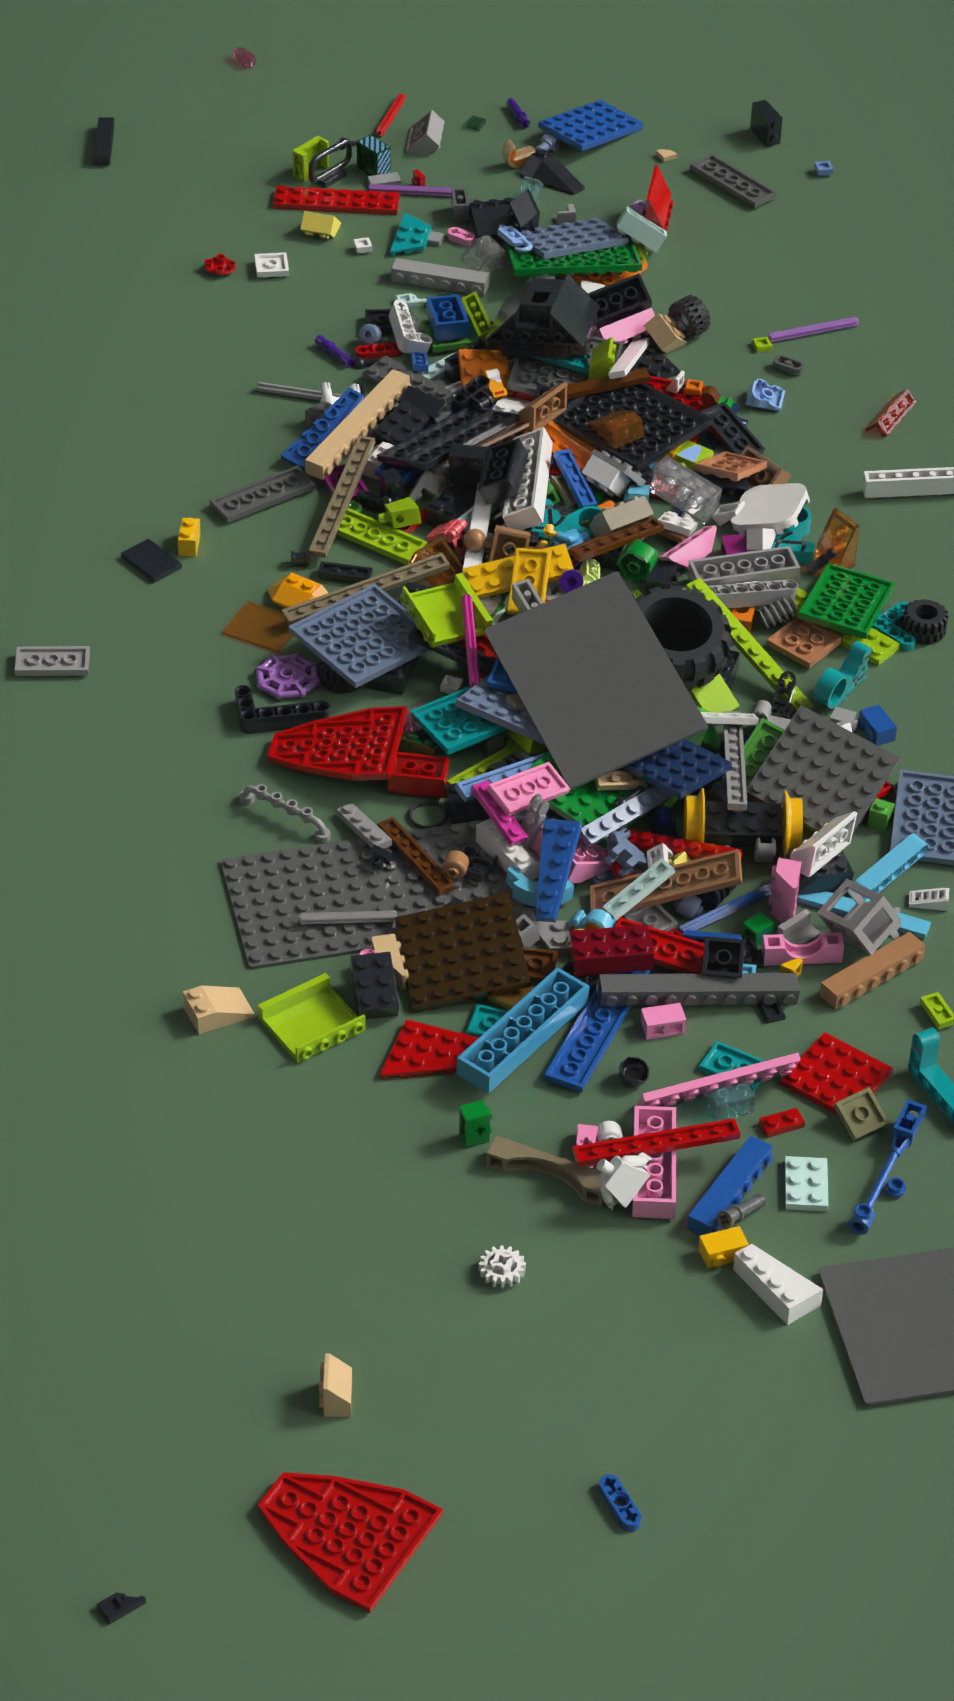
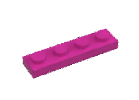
(506, 824)

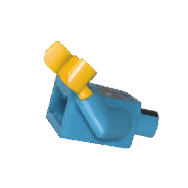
(569, 538)

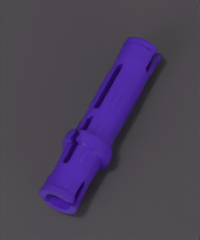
(520, 116)
(329, 347)

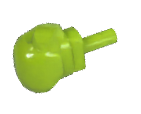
(642, 252)

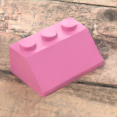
(785, 888)

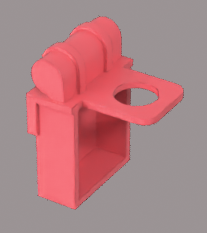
(450, 532)

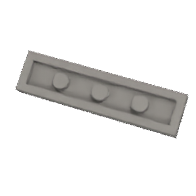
(363, 826)

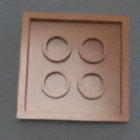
(730, 466)
(804, 642)

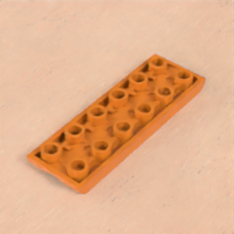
(564, 440)

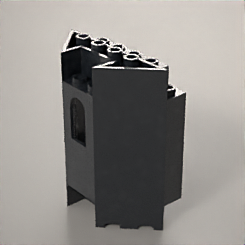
(545, 320)

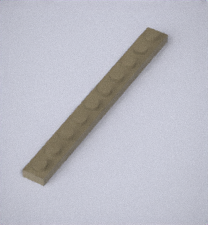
(341, 496)
(386, 581)

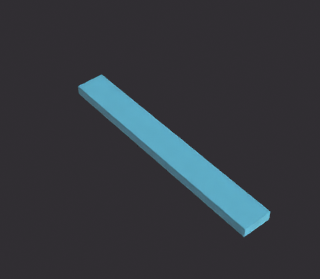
(916, 926)

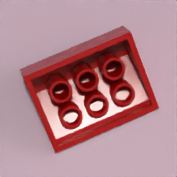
(658, 201)

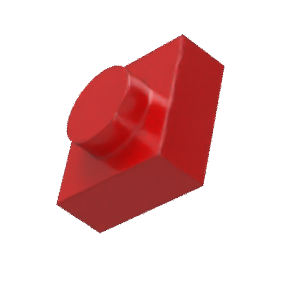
(418, 178)

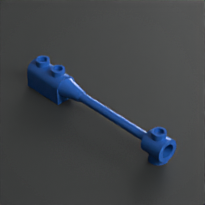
(902, 1138)

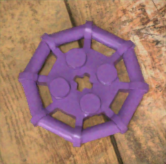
(278, 676)

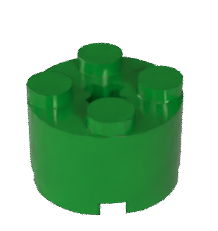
(637, 560)

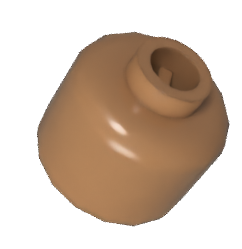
(455, 864)

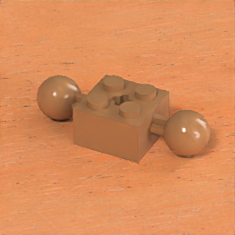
(476, 540)

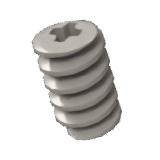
(779, 612)

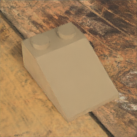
(215, 1007)

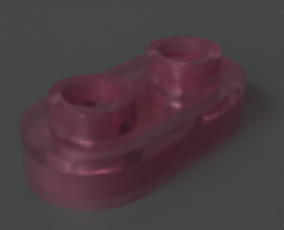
(244, 57)

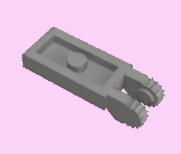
(534, 819)

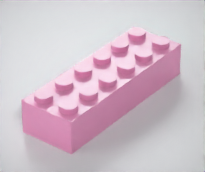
(658, 1193)

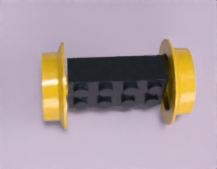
(716, 825)

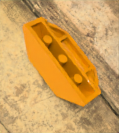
(294, 590)

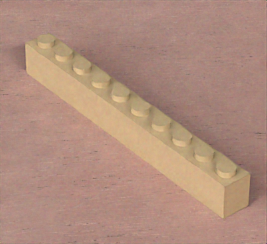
(358, 422)

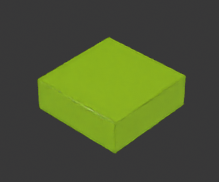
(761, 344)

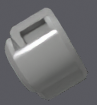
(764, 851)

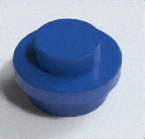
(895, 1187)

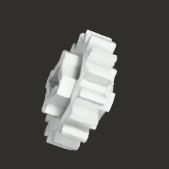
(502, 1266)

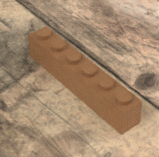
(872, 970)

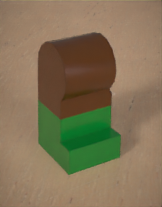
(711, 397)

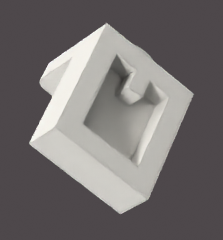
(657, 853)

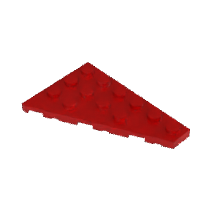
(424, 1051)

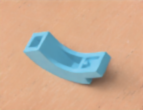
(526, 890)

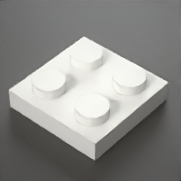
(271, 265)
(678, 524)

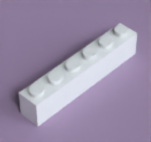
(908, 482)

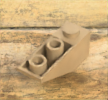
(388, 943)

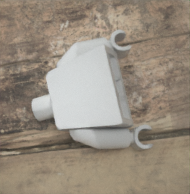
(622, 1178)

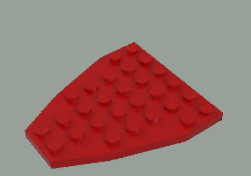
(343, 746)
(348, 1531)

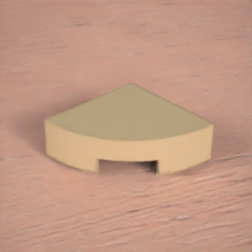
(666, 155)

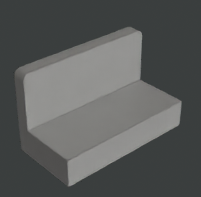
(798, 929)

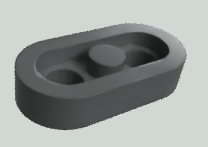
(788, 364)

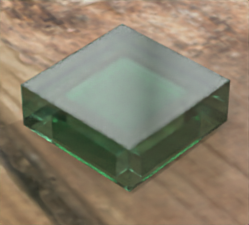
(476, 123)

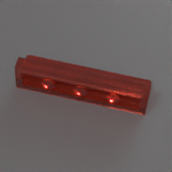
(892, 413)

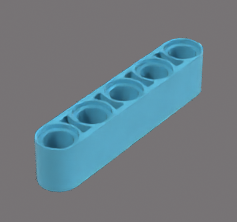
(893, 864)

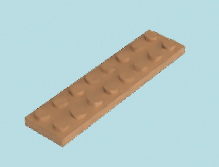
(688, 880)

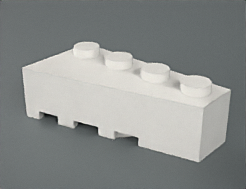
(776, 1284)

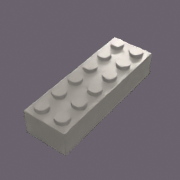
(746, 567)

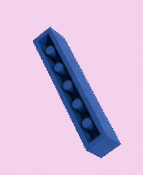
(730, 1185)

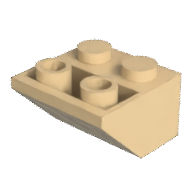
(665, 333)
(335, 1387)

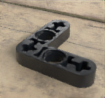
(786, 711)

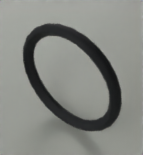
(427, 802)

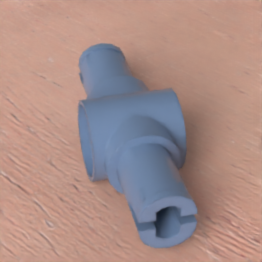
(549, 143)

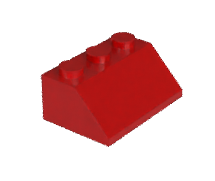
(419, 775)

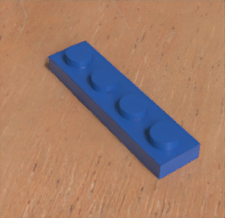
(574, 478)

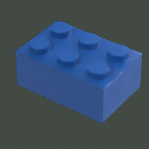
(447, 317)

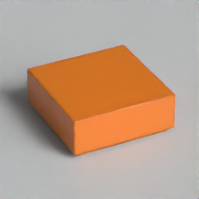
(693, 387)

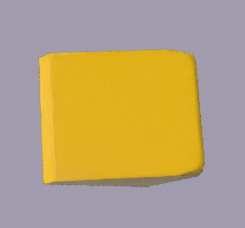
(792, 966)

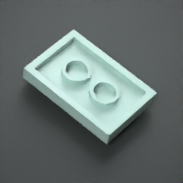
(806, 1183)

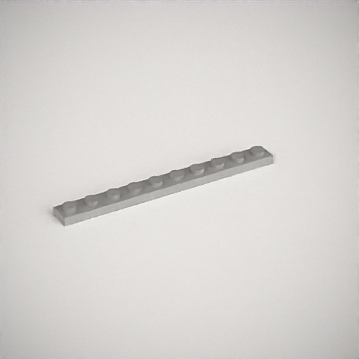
(736, 776)

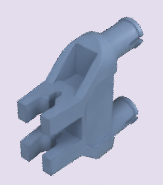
(625, 853)

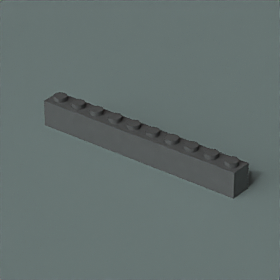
(697, 989)

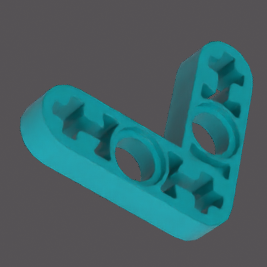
(886, 626)

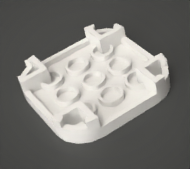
(770, 507)

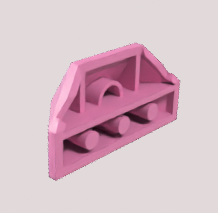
(693, 547)

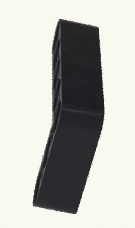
(275, 717)

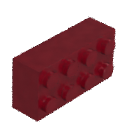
(611, 950)

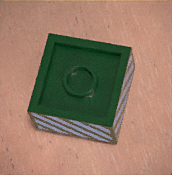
(373, 156)

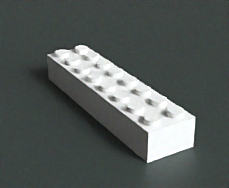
(529, 505)

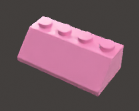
(627, 328)

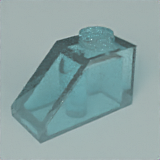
(534, 185)

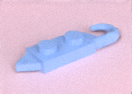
(514, 238)

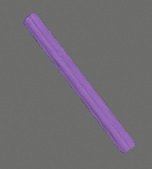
(412, 190)
(813, 329)

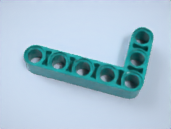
(928, 1074)

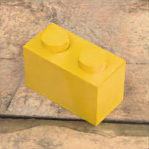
(189, 537)
(720, 1246)

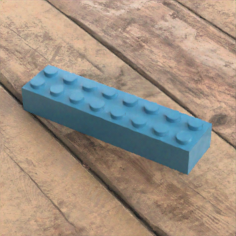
(522, 1030)

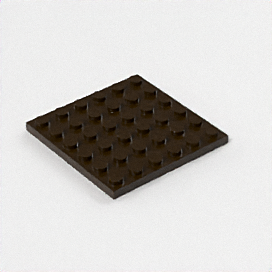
(462, 952)

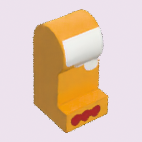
(496, 387)

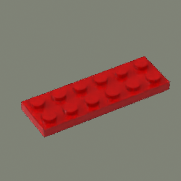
(673, 950)

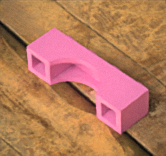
(825, 949)

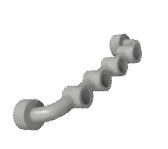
(246, 797)

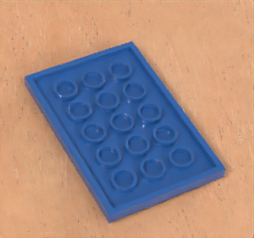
(590, 125)

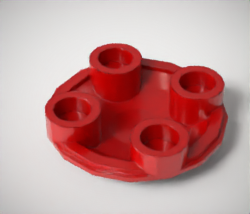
(219, 265)

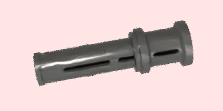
(736, 1213)

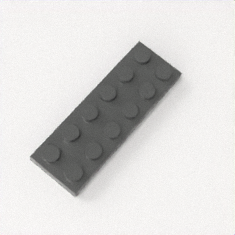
(733, 180)
(382, 367)
(262, 494)

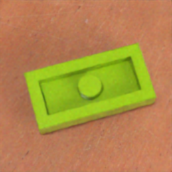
(937, 1010)

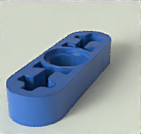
(620, 1512)

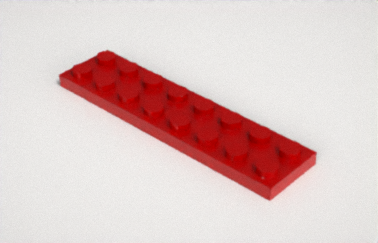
(336, 200)

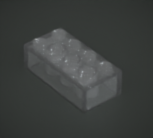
(685, 489)

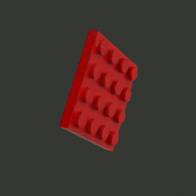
(834, 1072)

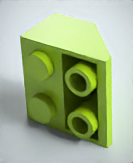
(602, 359)

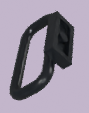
(334, 173)

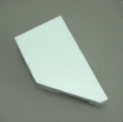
(410, 300)

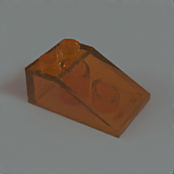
(619, 427)
(841, 535)
(433, 548)

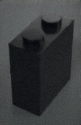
(766, 123)

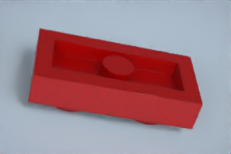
(781, 1122)

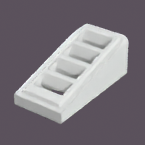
(727, 511)
(936, 899)

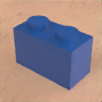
(877, 725)

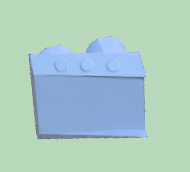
(764, 396)

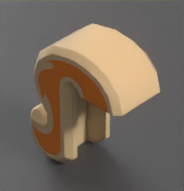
(514, 157)

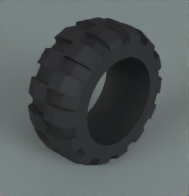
(698, 616)

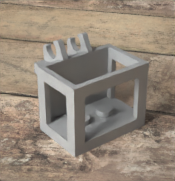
(866, 922)

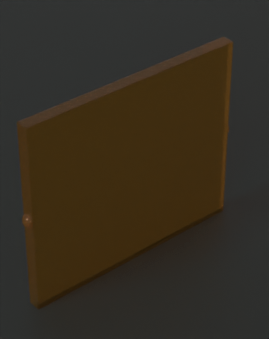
(259, 627)

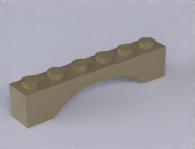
(512, 1156)

